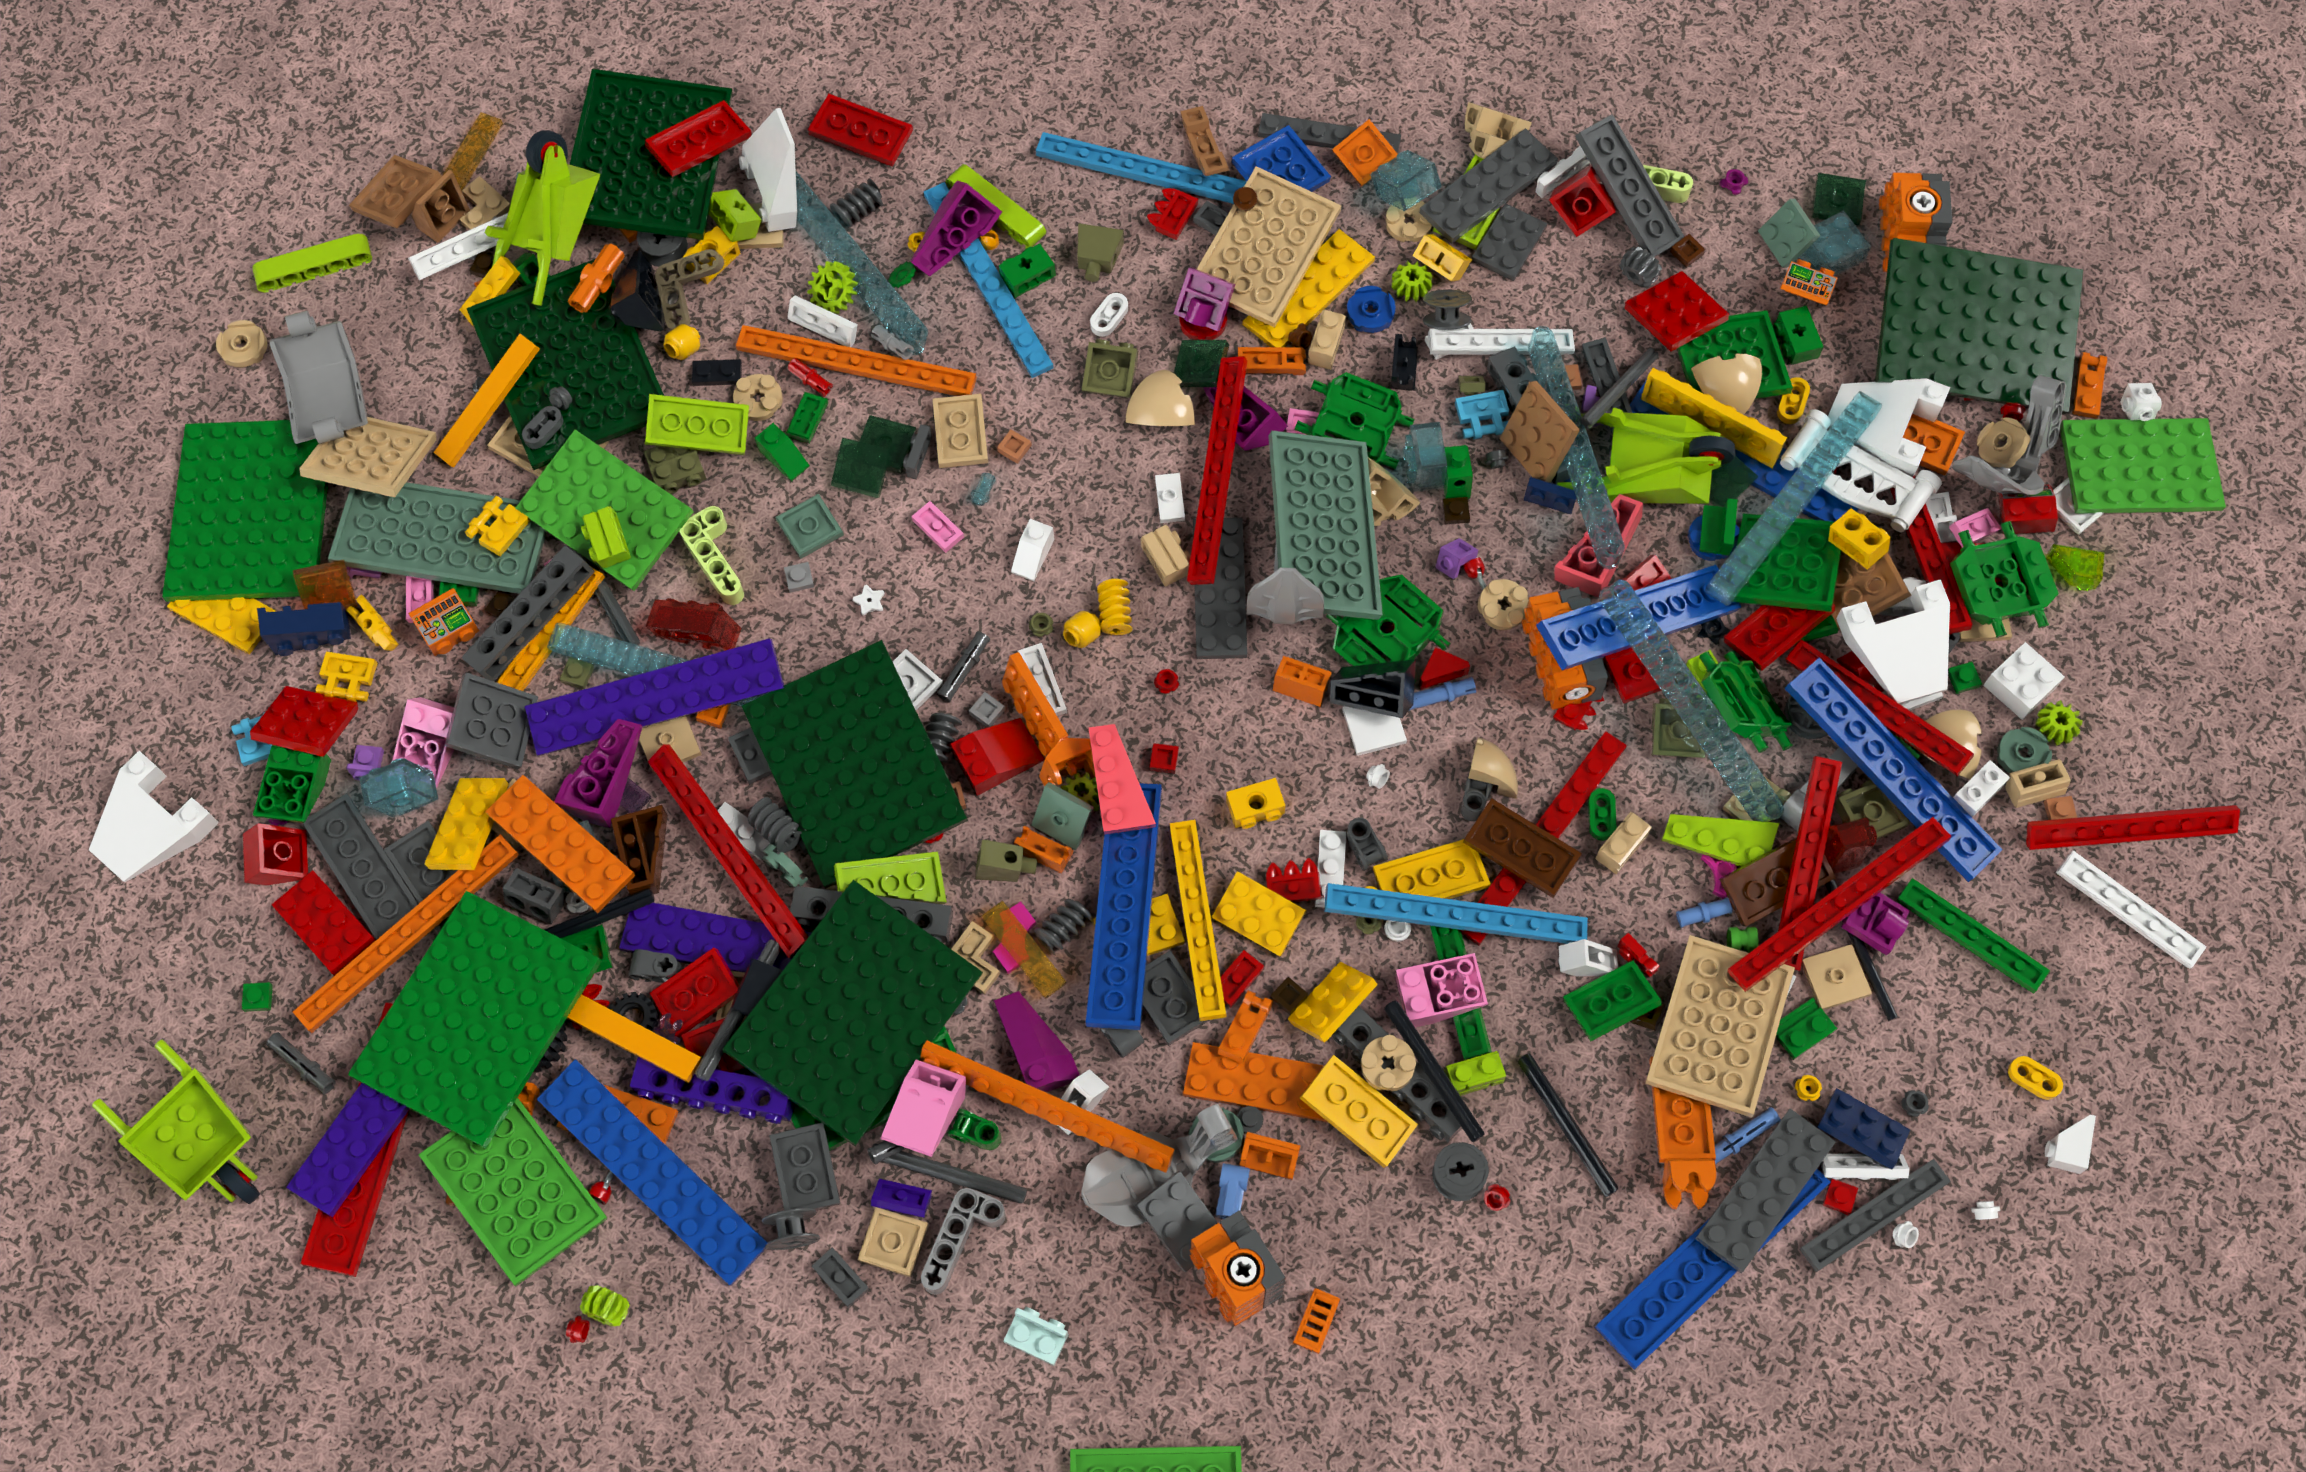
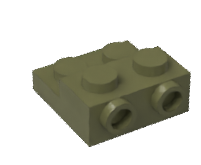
(1110, 368)
(674, 467)
(1671, 734)
(1871, 804)

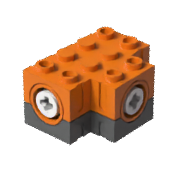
(1915, 210)
(1572, 685)
(1237, 1268)

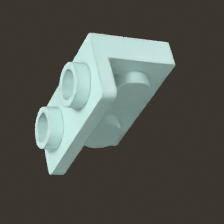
(1036, 1335)

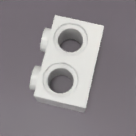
(1981, 788)

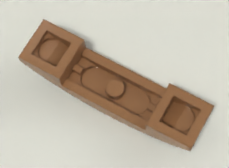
(1202, 141)

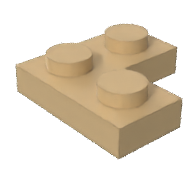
(487, 202)
(971, 947)

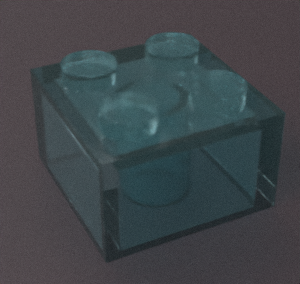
(1405, 180)
(1839, 245)
(1426, 456)
(398, 788)

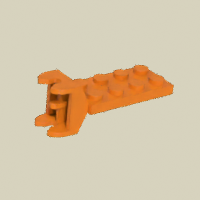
(1063, 753)
(1684, 1146)

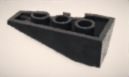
(635, 296)

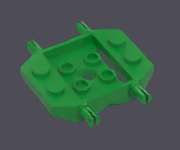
(1358, 397)
(1980, 564)
(1407, 637)
(1759, 712)

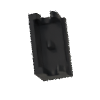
(1404, 364)

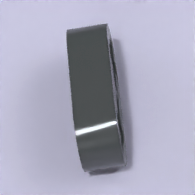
(542, 427)

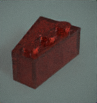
(693, 622)
(1849, 843)

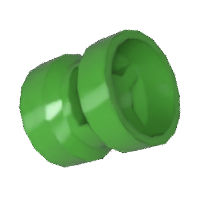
(1742, 940)

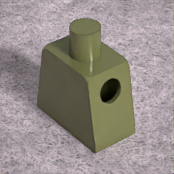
(1098, 249)
(1002, 862)

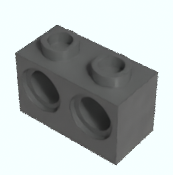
(533, 896)

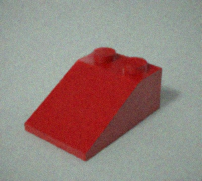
(996, 754)

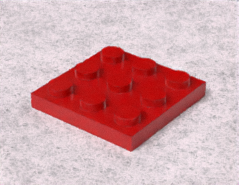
(1676, 311)
(304, 721)

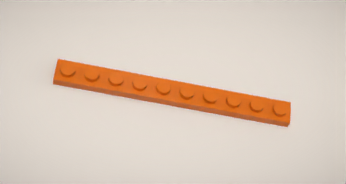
(856, 361)
(403, 936)
(1051, 1108)

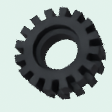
(639, 1002)

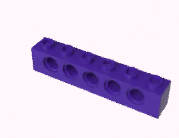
(779, 1107)

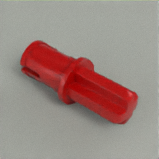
(809, 377)

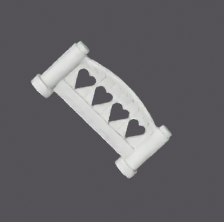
(1909, 492)

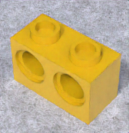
(1442, 257)
(1853, 535)

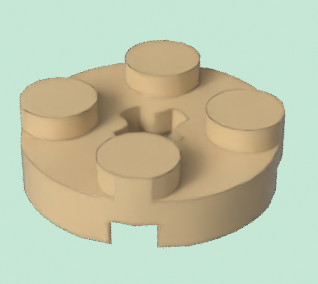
(1407, 232)
(246, 355)
(765, 386)
(2009, 453)
(1514, 595)
(1388, 1048)

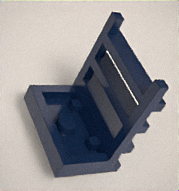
(1550, 495)

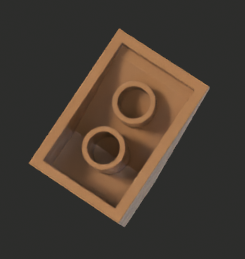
(440, 208)

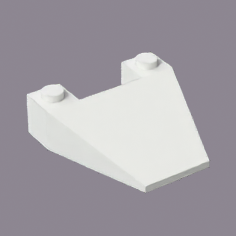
(771, 161)
(1899, 402)
(1907, 652)
(137, 830)

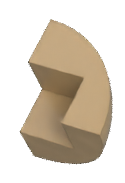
(1490, 128)
(1731, 380)
(1160, 402)
(1388, 495)
(1962, 728)
(1493, 767)

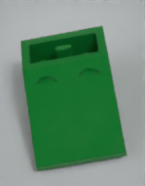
(291, 784)

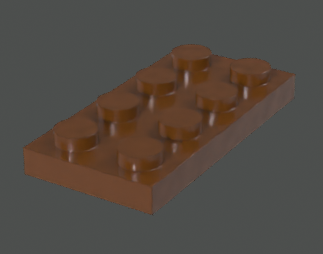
(1522, 848)
(1762, 883)

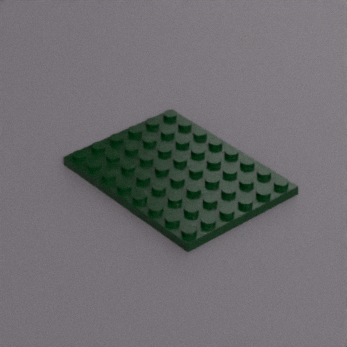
(632, 184)
(1977, 321)
(583, 352)
(854, 762)
(852, 1012)

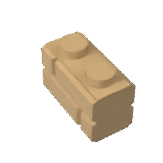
(1326, 339)
(1166, 555)
(2037, 783)
(1623, 843)

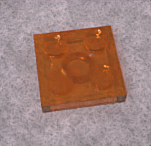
(325, 584)

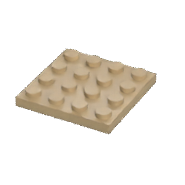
(370, 457)

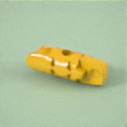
(373, 624)

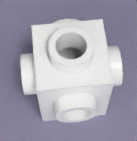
(2140, 401)

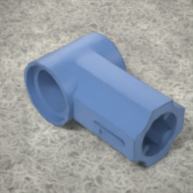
(1233, 1185)

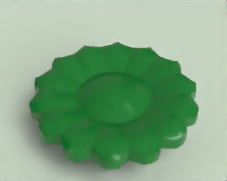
(902, 274)

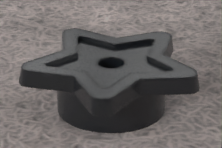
(1715, 635)

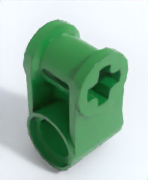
(970, 1128)

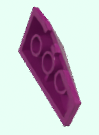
(957, 223)
(1255, 420)
(600, 780)
(1038, 1051)

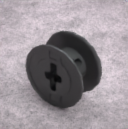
(661, 248)
(1447, 309)
(1466, 1157)
(791, 1229)

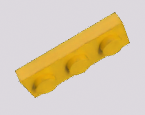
(495, 283)

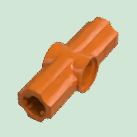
(596, 278)

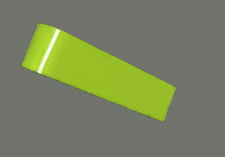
(1013, 219)
(311, 262)

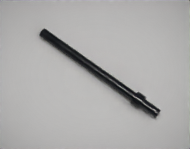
(1869, 968)

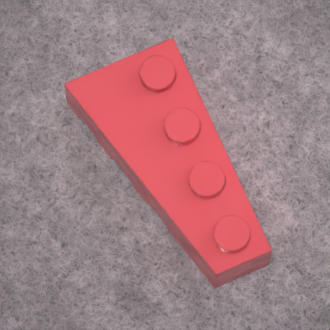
(1581, 565)
(1119, 792)

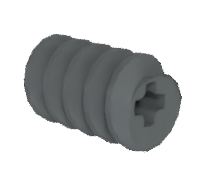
(857, 203)
(939, 733)
(774, 825)
(1062, 924)

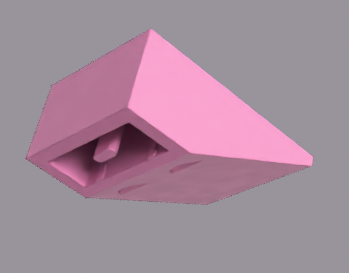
(424, 735)
(1440, 989)
(924, 1107)

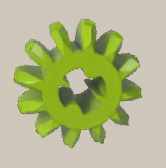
(1411, 281)
(2049, 725)
(1083, 784)
(604, 1305)

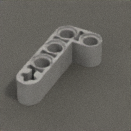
(1794, 805)
(957, 1242)

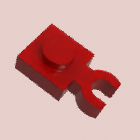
(1632, 950)

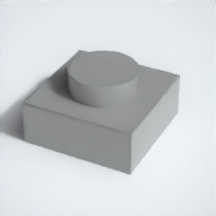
(799, 577)
(987, 710)

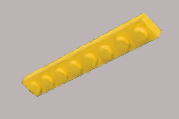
(1197, 921)

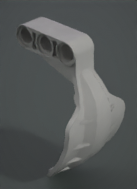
(2043, 428)
(1285, 597)
(1118, 1182)

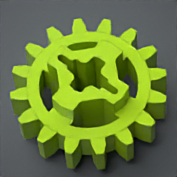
(829, 284)

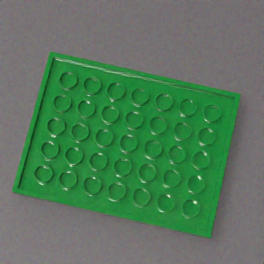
(243, 513)
(475, 1019)

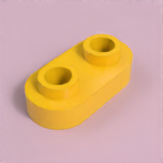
(1794, 402)
(2035, 1076)

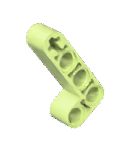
(1679, 183)
(714, 560)

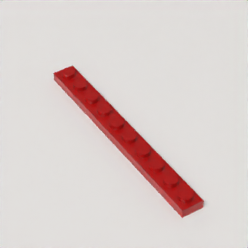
(1217, 471)
(1557, 817)
(728, 850)
(1838, 904)

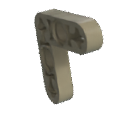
(675, 282)

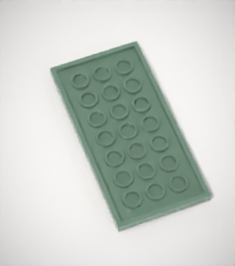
(1327, 519)
(425, 538)

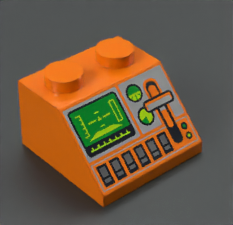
(1809, 283)
(444, 622)

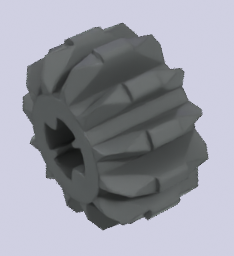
(1640, 267)

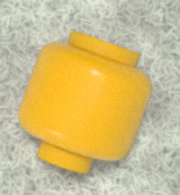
(682, 342)
(1082, 629)

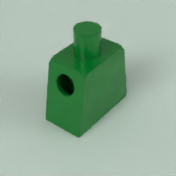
(1458, 469)

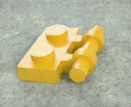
(502, 531)
(348, 669)

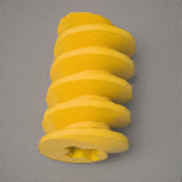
(1114, 607)

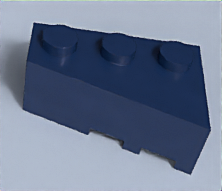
(304, 629)

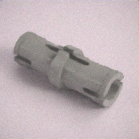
(892, 342)

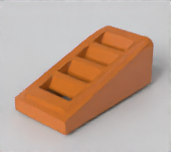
(1326, 1298)

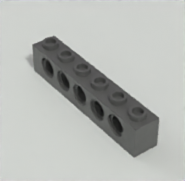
(1501, 368)
(528, 614)
(807, 899)
(1441, 1127)

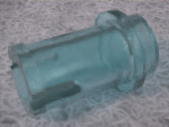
(981, 493)

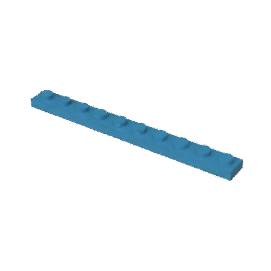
(1137, 167)
(998, 297)
(1454, 914)

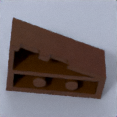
(641, 846)

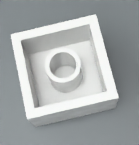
(2023, 681)

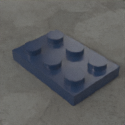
(1864, 1128)

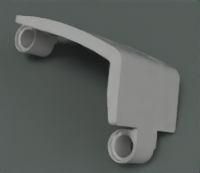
(319, 379)

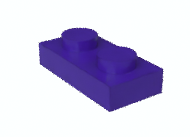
(901, 1198)

